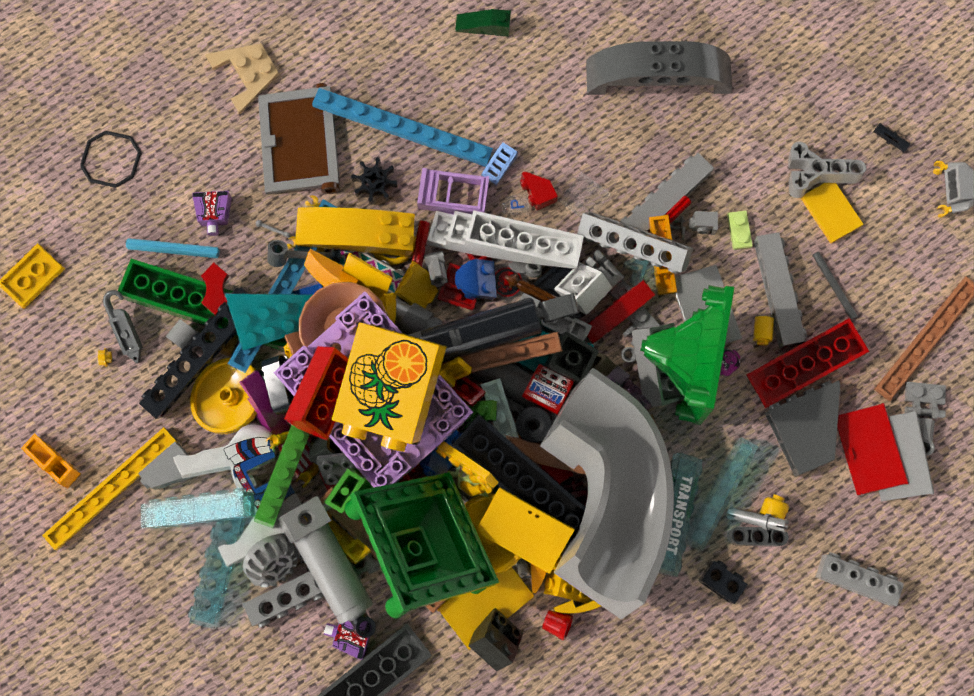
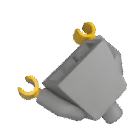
(959, 186)

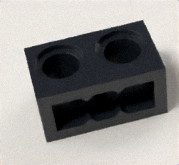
(720, 586)

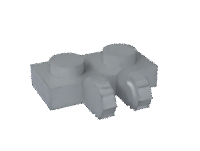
(640, 319)

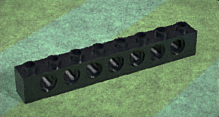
(151, 401)

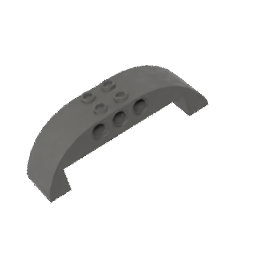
(659, 65)

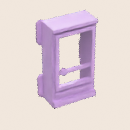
(429, 187)

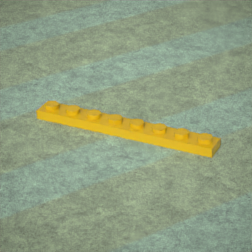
(107, 490)

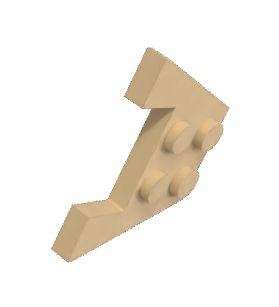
(253, 68)

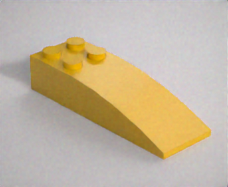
(356, 230)

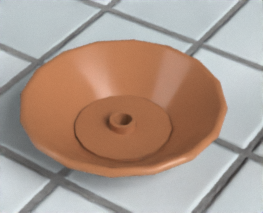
(325, 305)

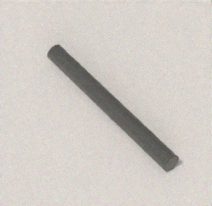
(835, 286)

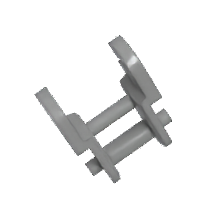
(682, 229)

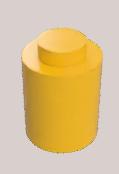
(763, 330)

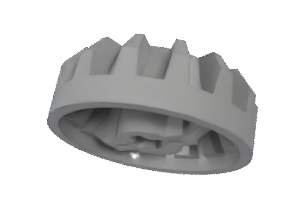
(270, 560)

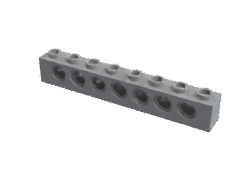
(255, 607)

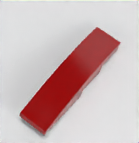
(619, 310)

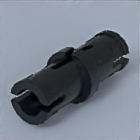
(880, 130)

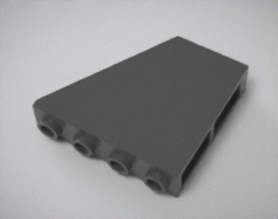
(807, 427)

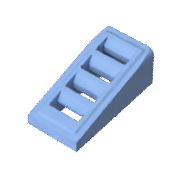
(494, 160)

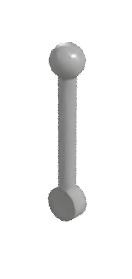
(259, 223)

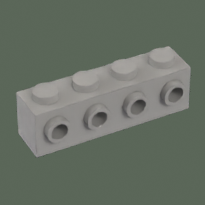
(859, 580)

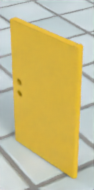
(368, 275)
(523, 533)
(469, 610)

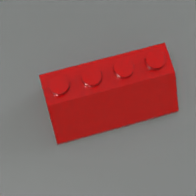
(318, 393)

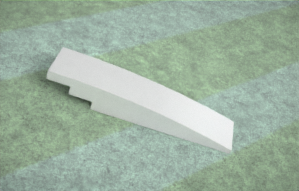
(505, 239)

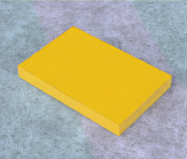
(831, 211)
(31, 276)

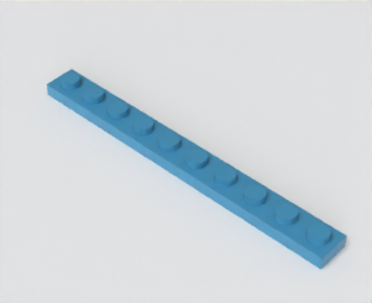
(402, 127)
(284, 284)

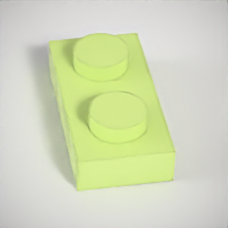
(739, 230)

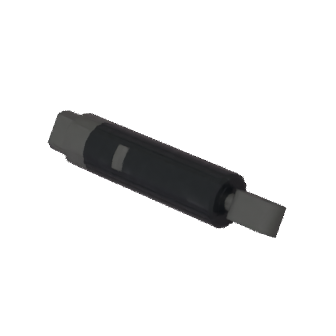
(497, 326)

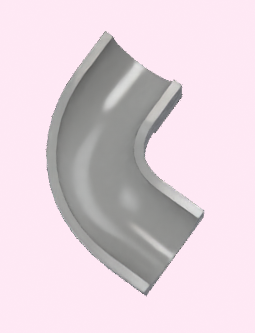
(628, 493)

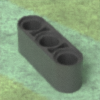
(748, 539)

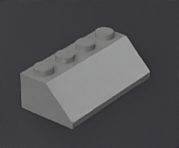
(654, 383)

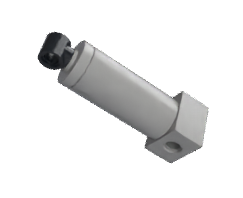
(328, 564)

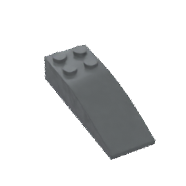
(382, 667)

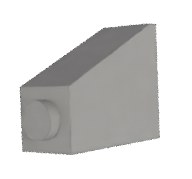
(163, 470)

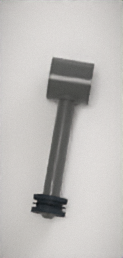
(279, 252)

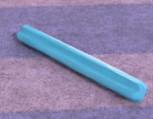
(172, 248)

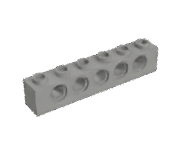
(680, 253)

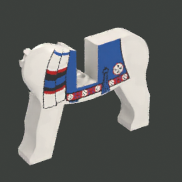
(242, 455)

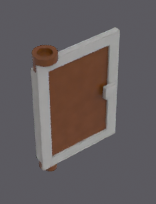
(298, 143)

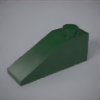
(484, 22)

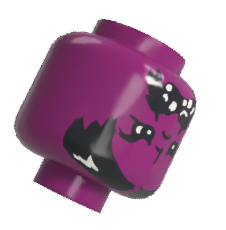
(730, 362)

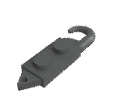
(123, 328)

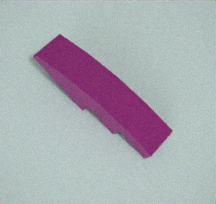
(259, 400)

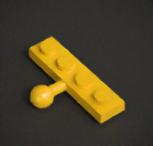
(475, 472)

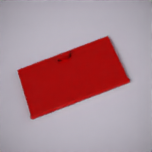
(872, 445)

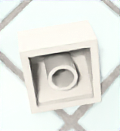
(587, 285)

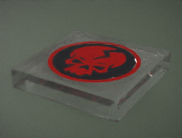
(503, 292)

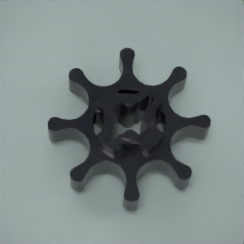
(380, 184)

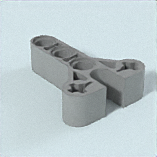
(809, 177)

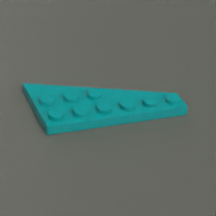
(265, 316)

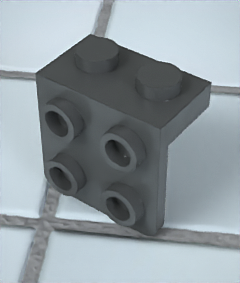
(333, 467)

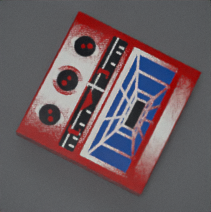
(548, 389)

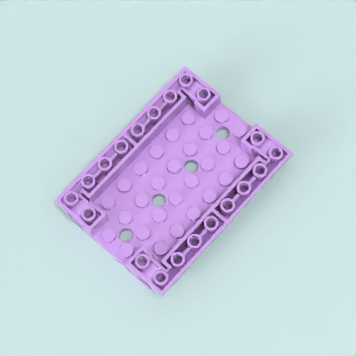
(377, 463)

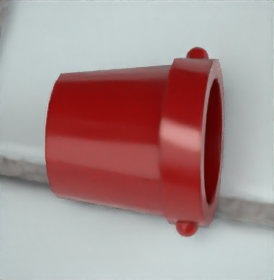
(557, 624)

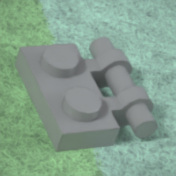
(927, 394)

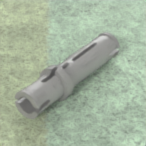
(765, 521)

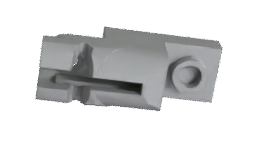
(613, 276)

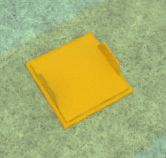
(416, 286)

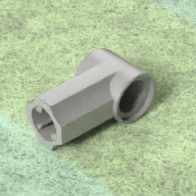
(436, 266)
(927, 431)

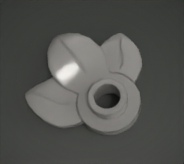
(530, 270)

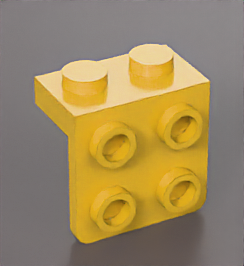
(558, 587)

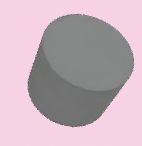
(181, 334)

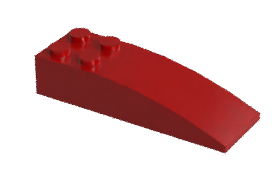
(807, 363)

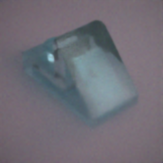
(638, 266)

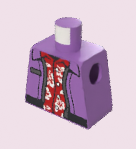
(212, 209)
(346, 639)

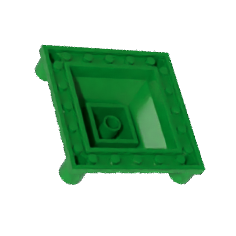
(694, 354)
(423, 541)

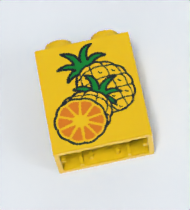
(388, 386)

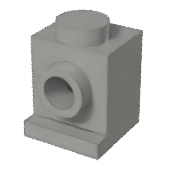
(704, 222)

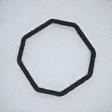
(106, 183)

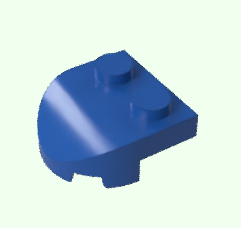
(477, 279)

